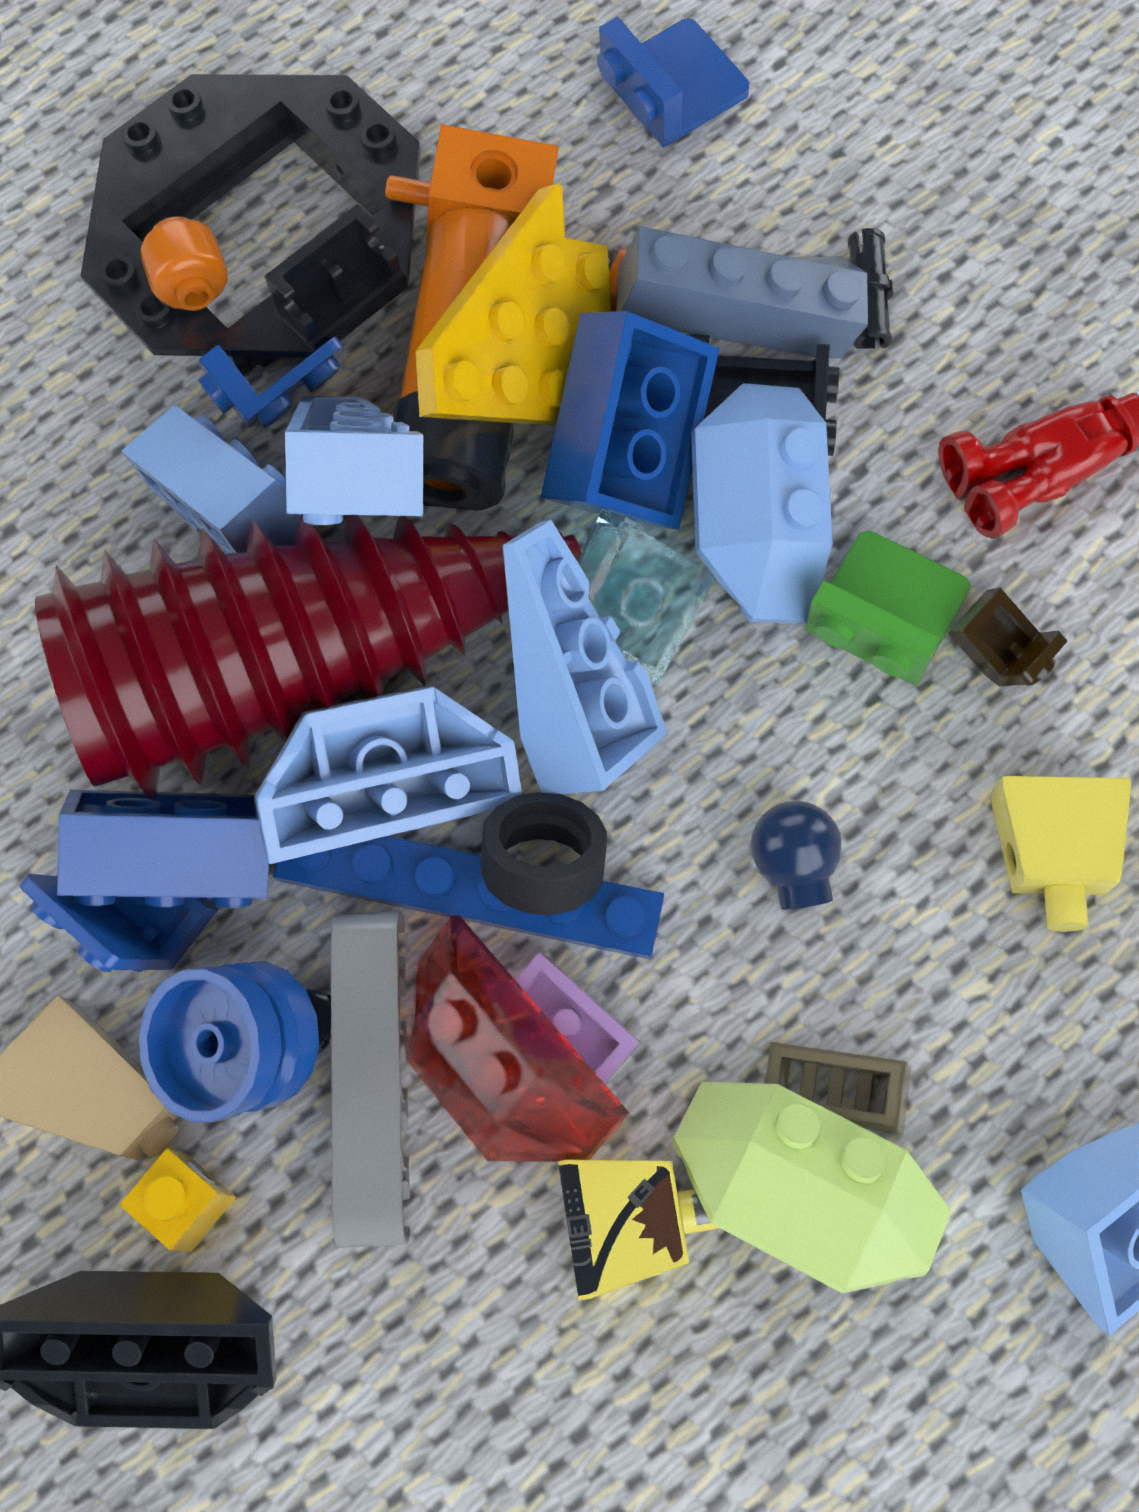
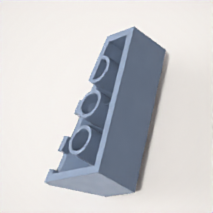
(743, 293)

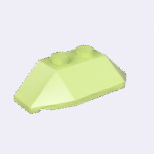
(809, 1186)

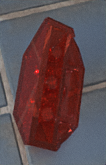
(501, 1059)

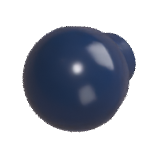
(797, 852)

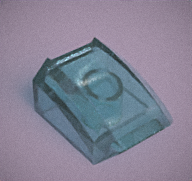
(644, 590)

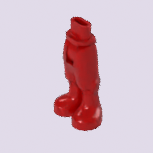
(1053, 450)

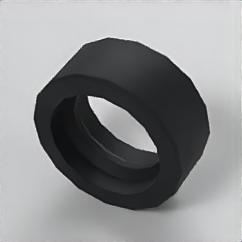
(542, 888)

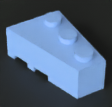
(212, 481)

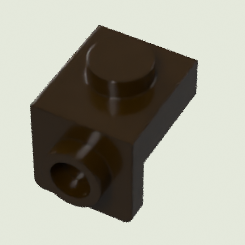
(1005, 641)

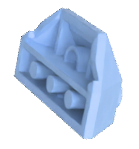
(764, 500)
(381, 772)

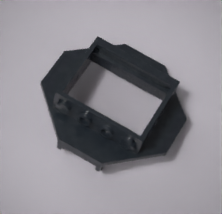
(206, 142)

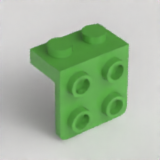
(888, 606)

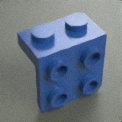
(671, 78)
(231, 390)
(122, 933)

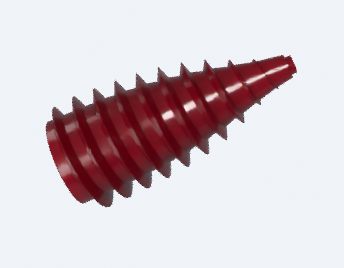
(252, 639)

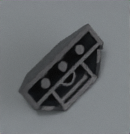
(138, 1349)

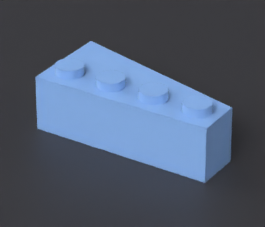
(351, 461)

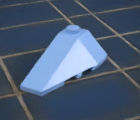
(578, 697)
(1088, 1224)

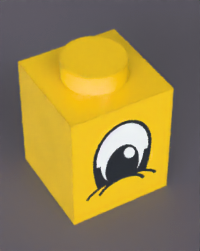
(177, 1201)

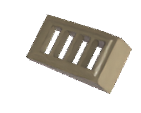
(896, 1091)

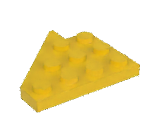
(514, 324)

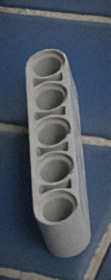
(366, 1088)

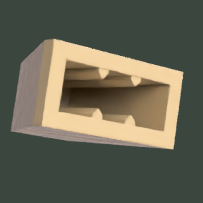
(81, 1086)

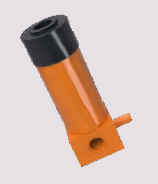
(472, 201)

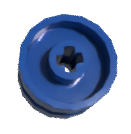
(228, 1040)

